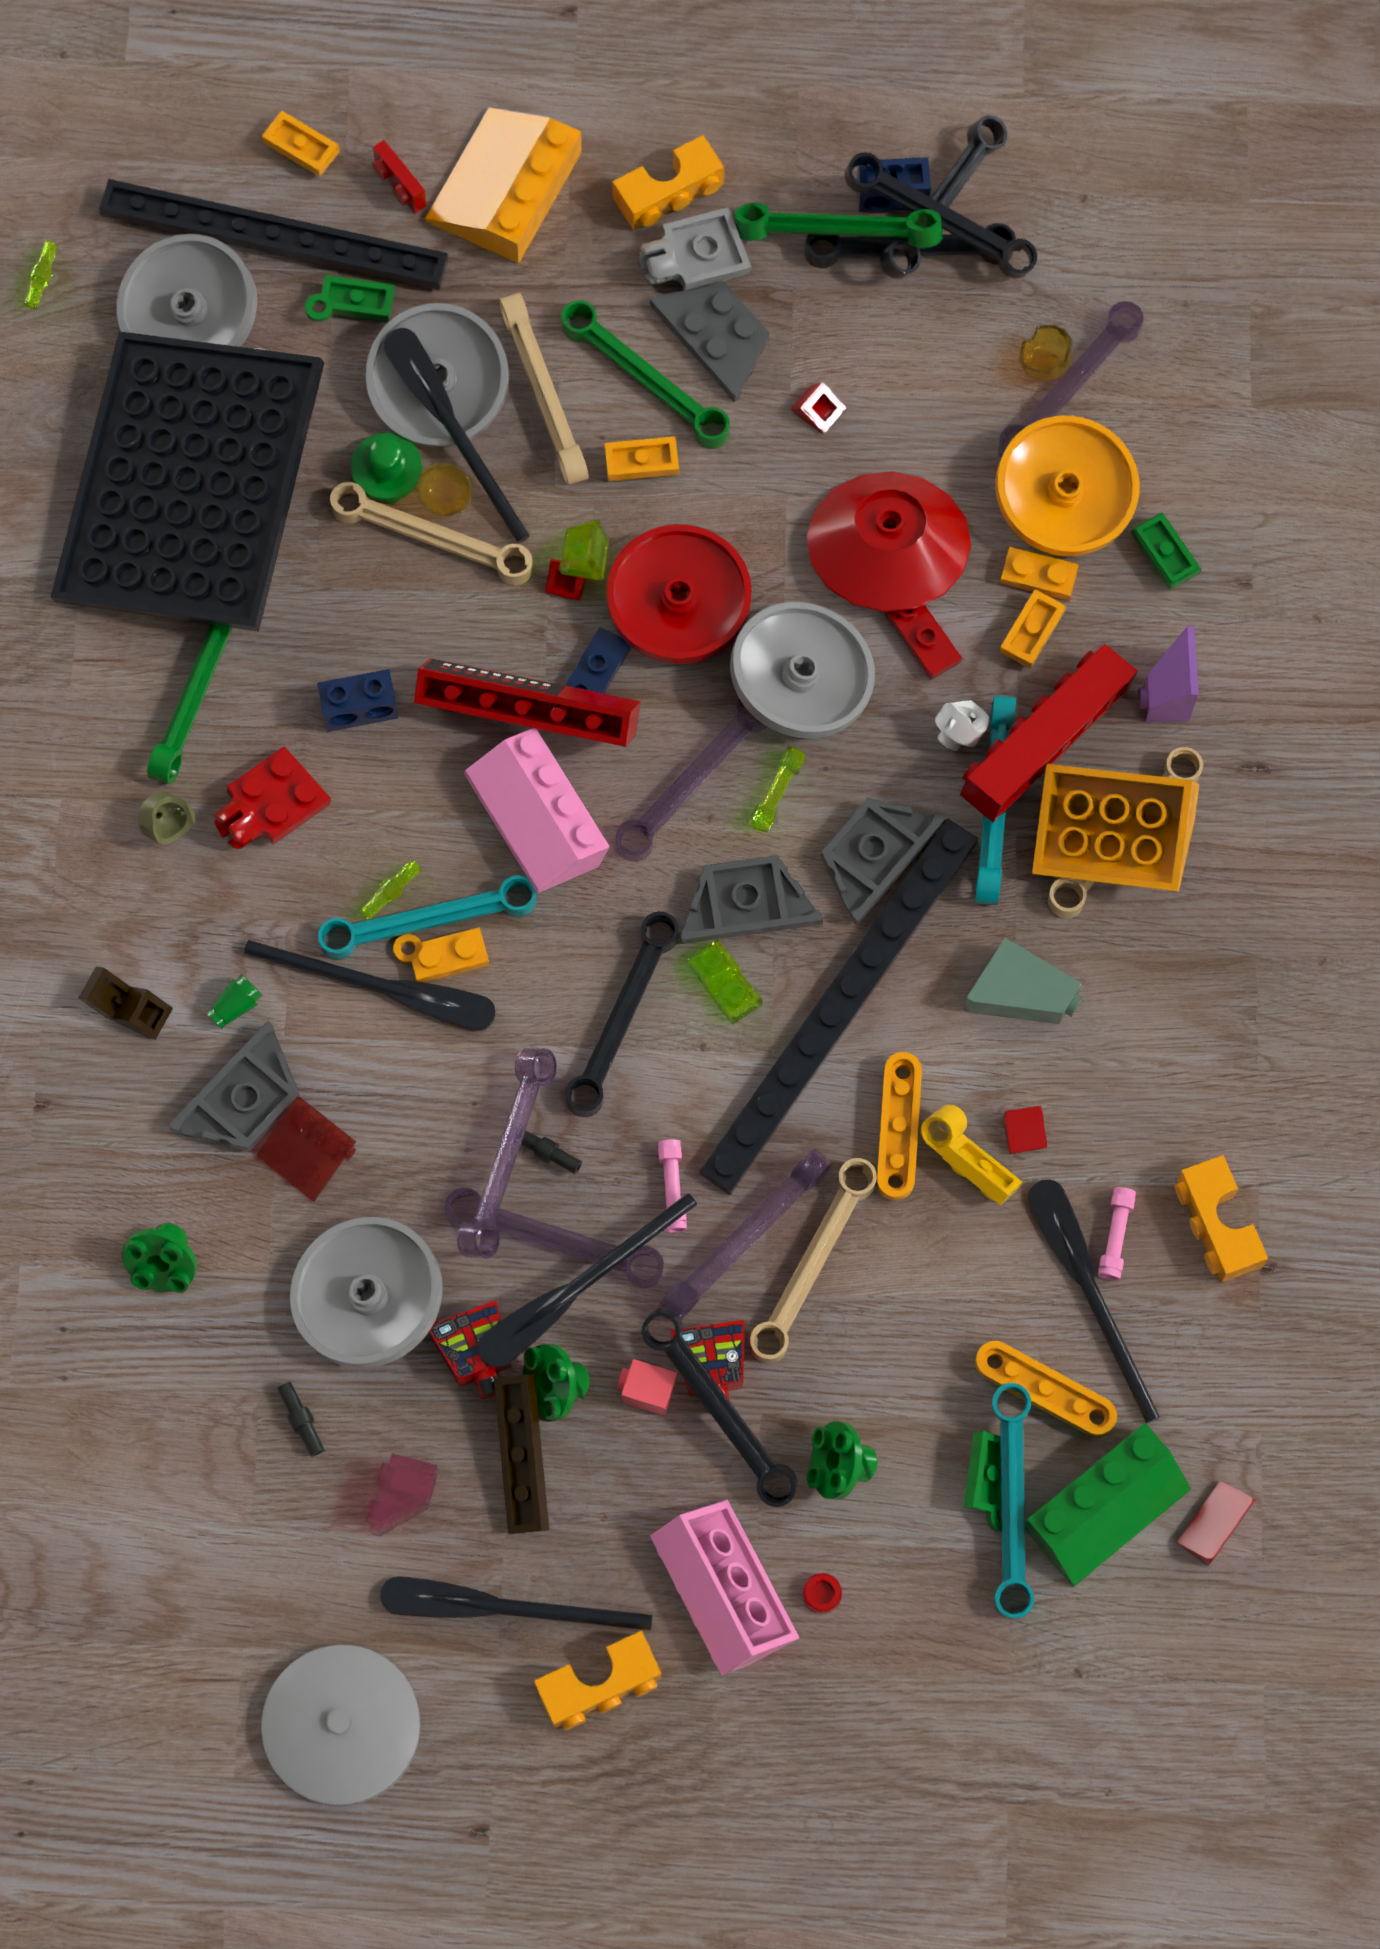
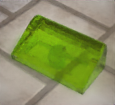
(585, 551)

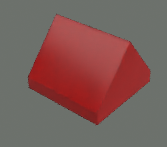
(562, 584)

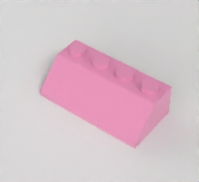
(537, 811)
(724, 1586)

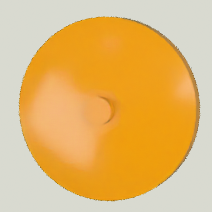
(1067, 485)

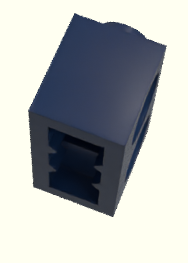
(908, 170)
(358, 700)

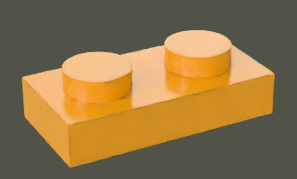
(300, 143)
(641, 458)
(1039, 572)
(1032, 629)

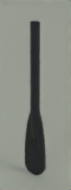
(422, 378)
(437, 1001)
(1066, 1238)
(527, 1324)
(445, 1600)

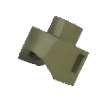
(165, 817)

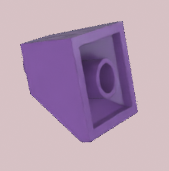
(1172, 683)

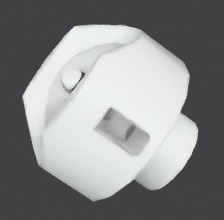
(956, 724)

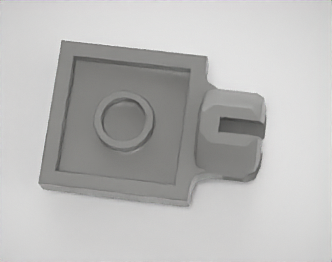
(696, 251)

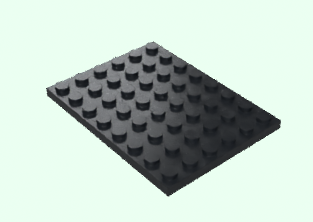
(188, 480)

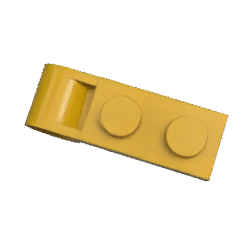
(967, 1157)

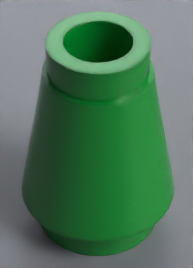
(234, 1001)

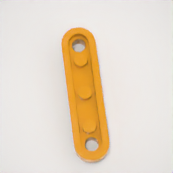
(899, 1126)
(1047, 1388)

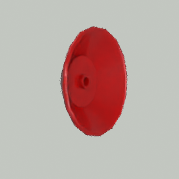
(884, 565)

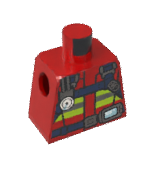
(458, 1346)
(720, 1351)

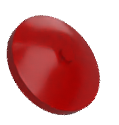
(679, 594)

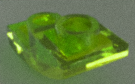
(725, 982)

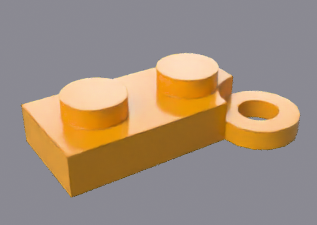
(443, 955)

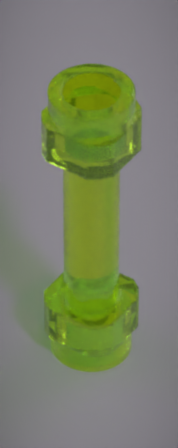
(764, 814)

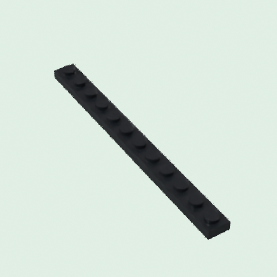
(838, 1007)

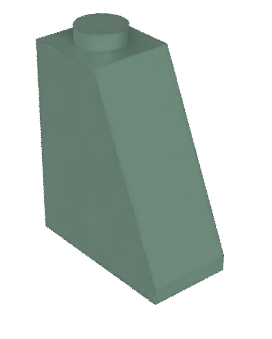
(1023, 988)

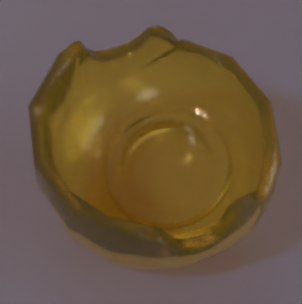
(1047, 353)
(444, 489)

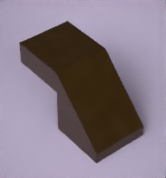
(125, 1004)

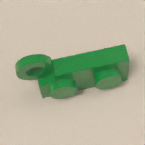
(352, 299)
(984, 1477)

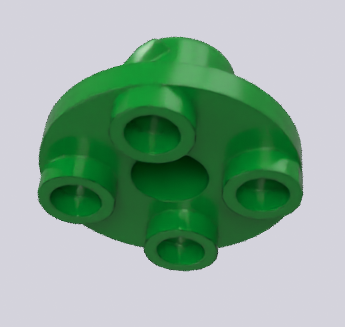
(386, 467)
(160, 1259)
(556, 1380)
(839, 1460)

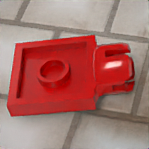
(270, 801)

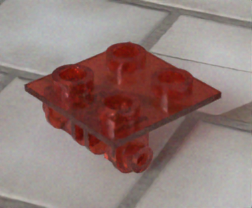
(306, 1148)

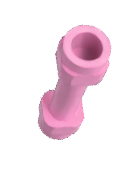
(670, 1156)
(1121, 1204)

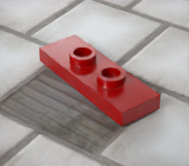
(925, 640)

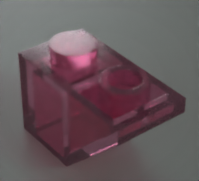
(404, 1493)

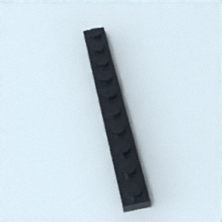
(274, 234)

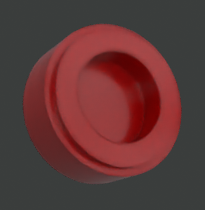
(822, 1593)

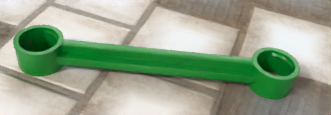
(920, 227)
(645, 374)
(167, 756)

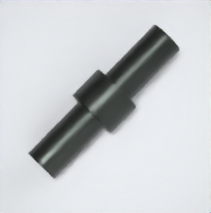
(548, 1151)
(301, 1419)

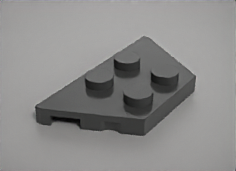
(716, 331)
(875, 851)
(747, 900)
(243, 1096)

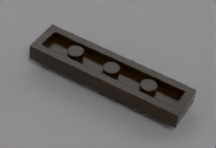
(521, 1454)

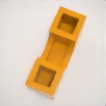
(647, 200)
(1228, 1249)
(570, 1700)

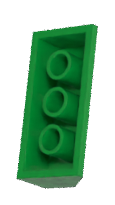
(1108, 1505)

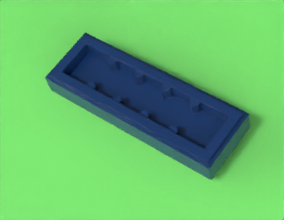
(599, 662)

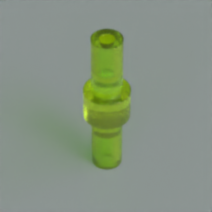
(40, 274)
(390, 889)

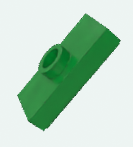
(1166, 551)

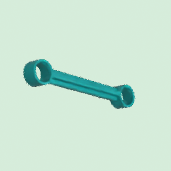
(993, 833)
(426, 917)
(1012, 1500)

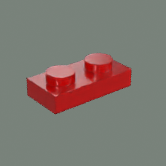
(405, 185)

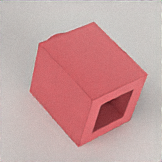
(647, 1387)

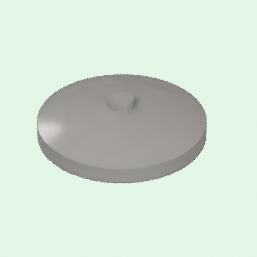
(188, 292)
(467, 361)
(802, 670)
(366, 1292)
(341, 1725)

